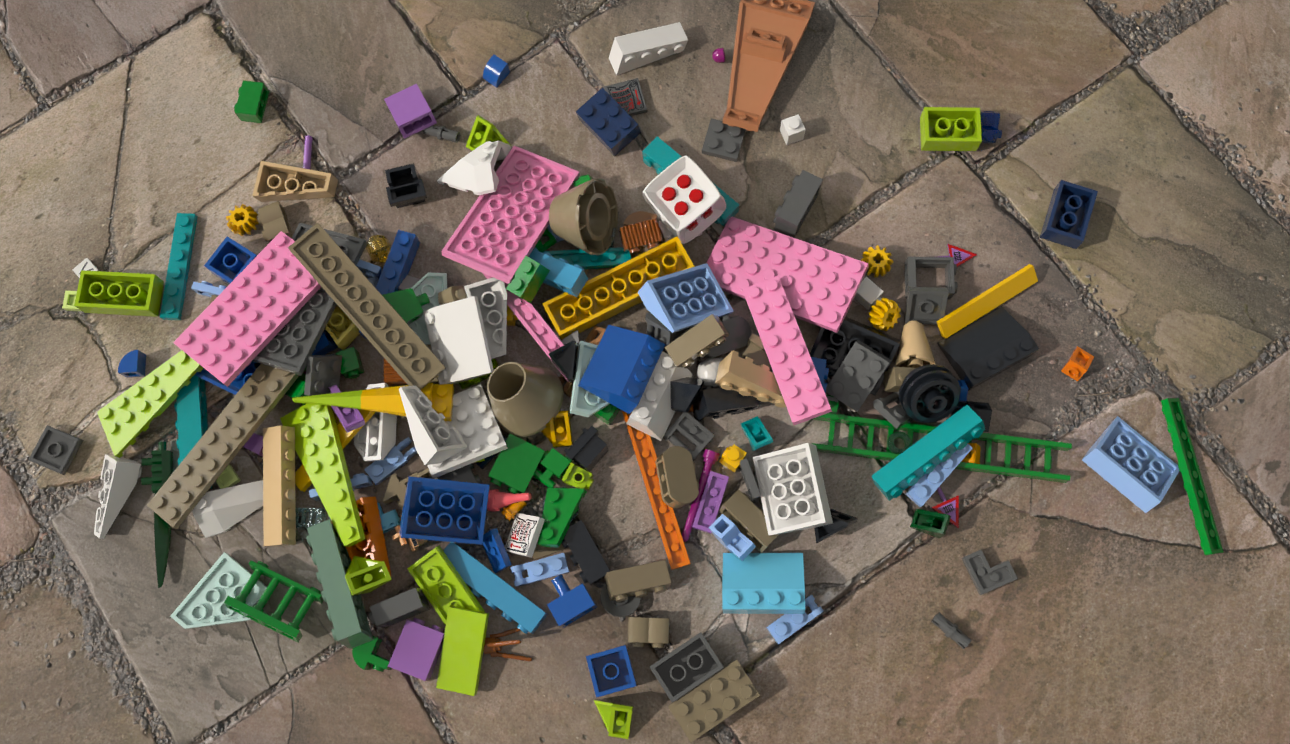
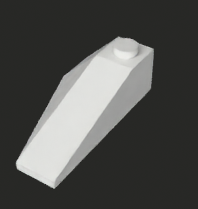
(493, 308)
(227, 506)

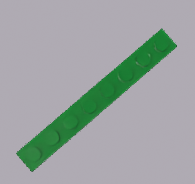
(1191, 476)

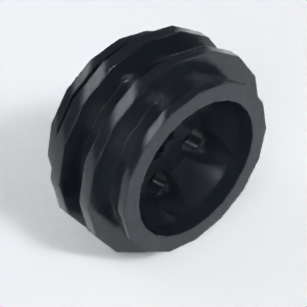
(924, 387)

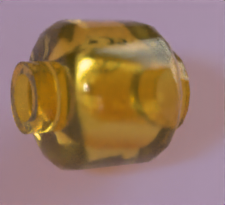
(378, 248)

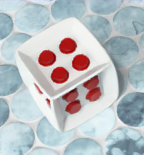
(684, 199)

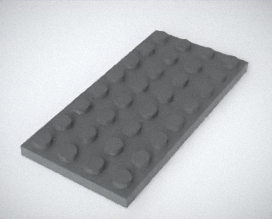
(301, 334)

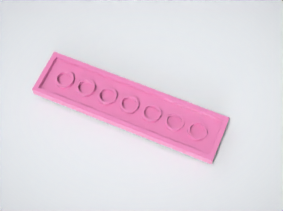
(786, 351)

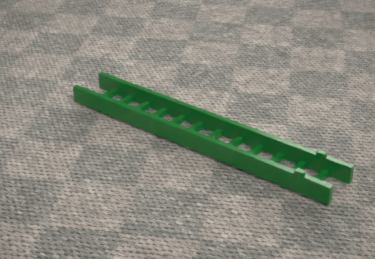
(910, 428)

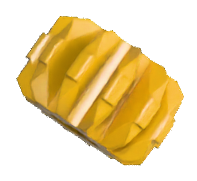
(243, 213)
(882, 257)
(884, 314)

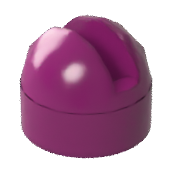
(719, 55)

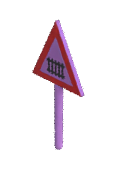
(960, 255)
(949, 507)

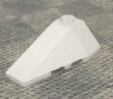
(430, 433)
(119, 480)

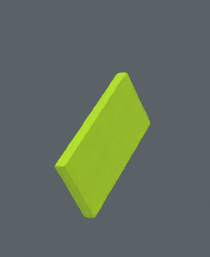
(442, 583)
(462, 650)

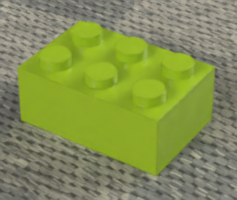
(950, 129)

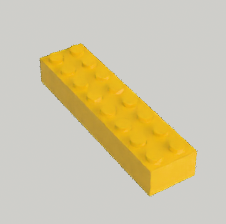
(614, 289)

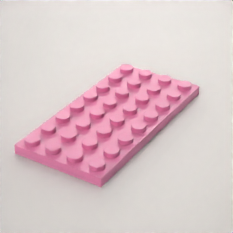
(511, 220)
(815, 279)
(249, 311)

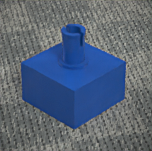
(571, 603)

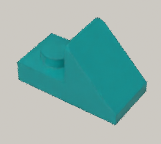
(756, 433)

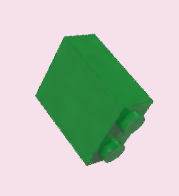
(516, 465)

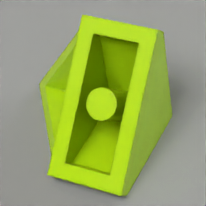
(483, 132)
(366, 575)
(616, 718)

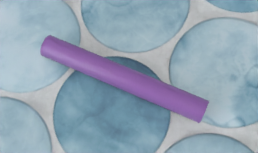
(307, 152)

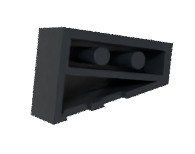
(719, 401)

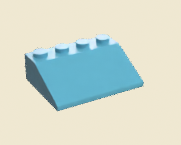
(763, 584)

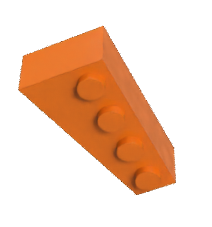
(374, 544)

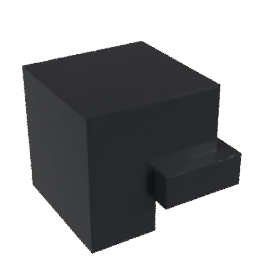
(405, 186)
(587, 449)

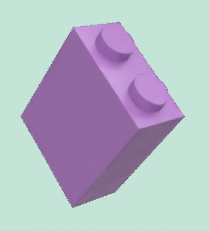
(410, 111)
(417, 649)

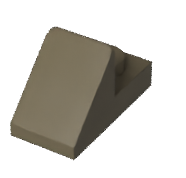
(394, 492)

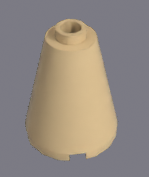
(914, 347)

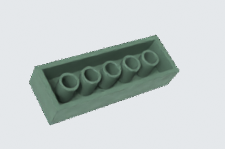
(344, 610)

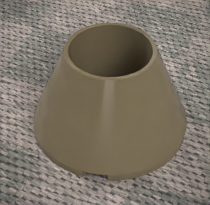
(586, 216)
(532, 406)

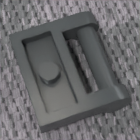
(662, 333)
(896, 415)
(693, 431)

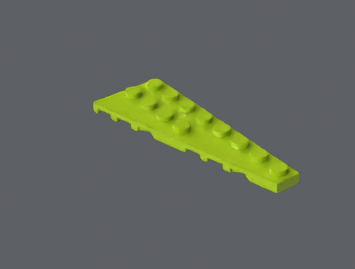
(140, 404)
(324, 461)

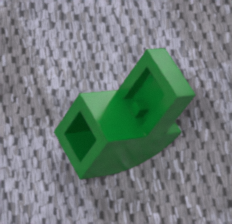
(366, 655)

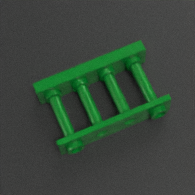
(273, 621)

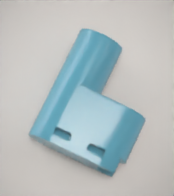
(388, 520)

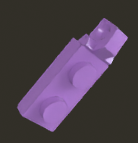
(349, 417)

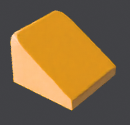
(974, 455)

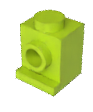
(572, 472)

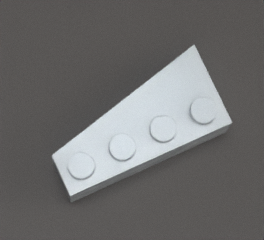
(646, 47)

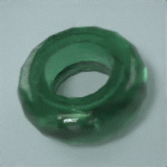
(890, 442)

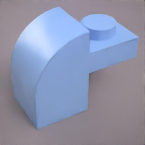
(731, 537)

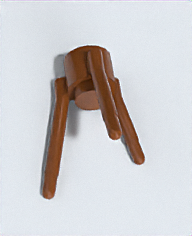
(494, 644)

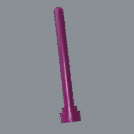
(710, 458)

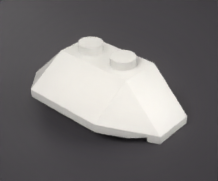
(377, 435)

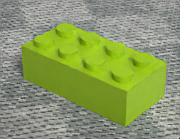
(119, 293)

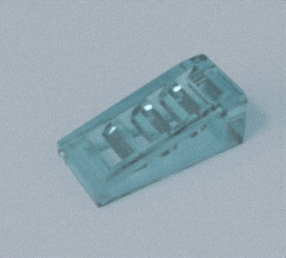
(320, 516)

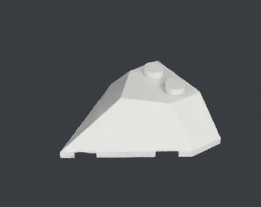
(476, 169)

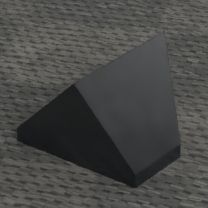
(565, 359)
(684, 393)
(840, 522)

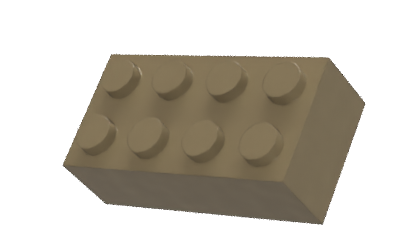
(713, 700)

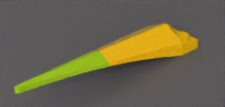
(385, 399)

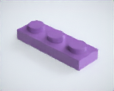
(710, 501)

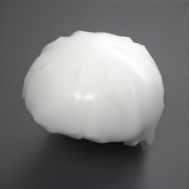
(708, 370)

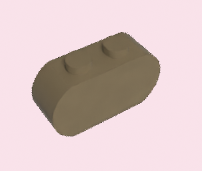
(677, 477)

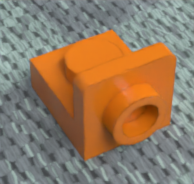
(1078, 364)

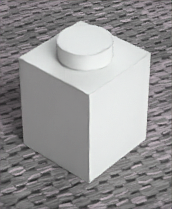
(792, 129)
(868, 293)

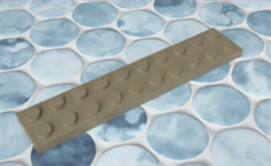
(366, 307)
(220, 444)

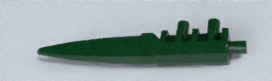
(161, 470)

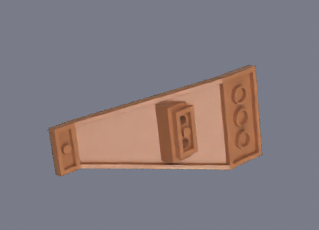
(762, 52)

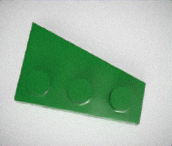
(558, 512)

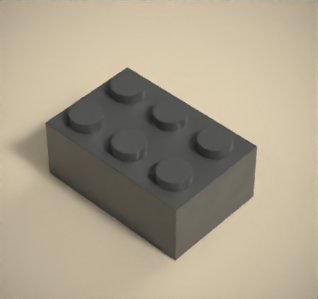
(797, 203)
(857, 375)
(686, 667)

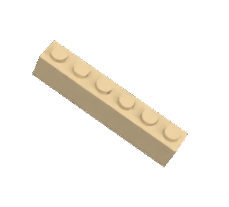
(279, 486)

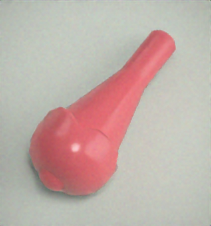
(500, 499)

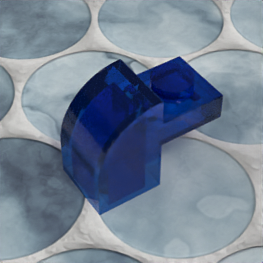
(989, 126)

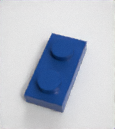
(496, 551)

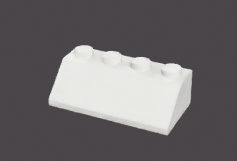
(654, 408)

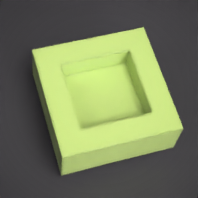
(69, 301)
(228, 478)

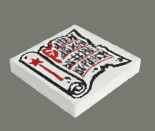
(524, 535)

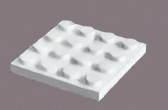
(477, 427)

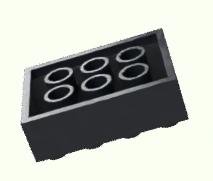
(836, 346)
(987, 347)

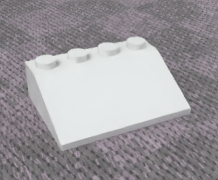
(459, 340)
(792, 489)

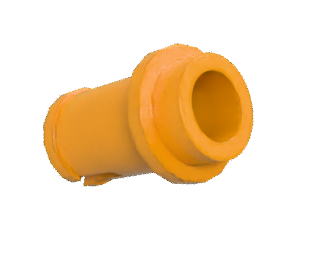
(511, 510)

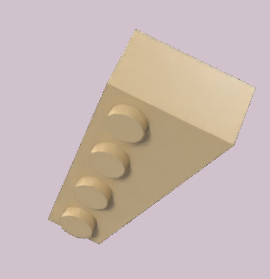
(286, 182)
(749, 379)

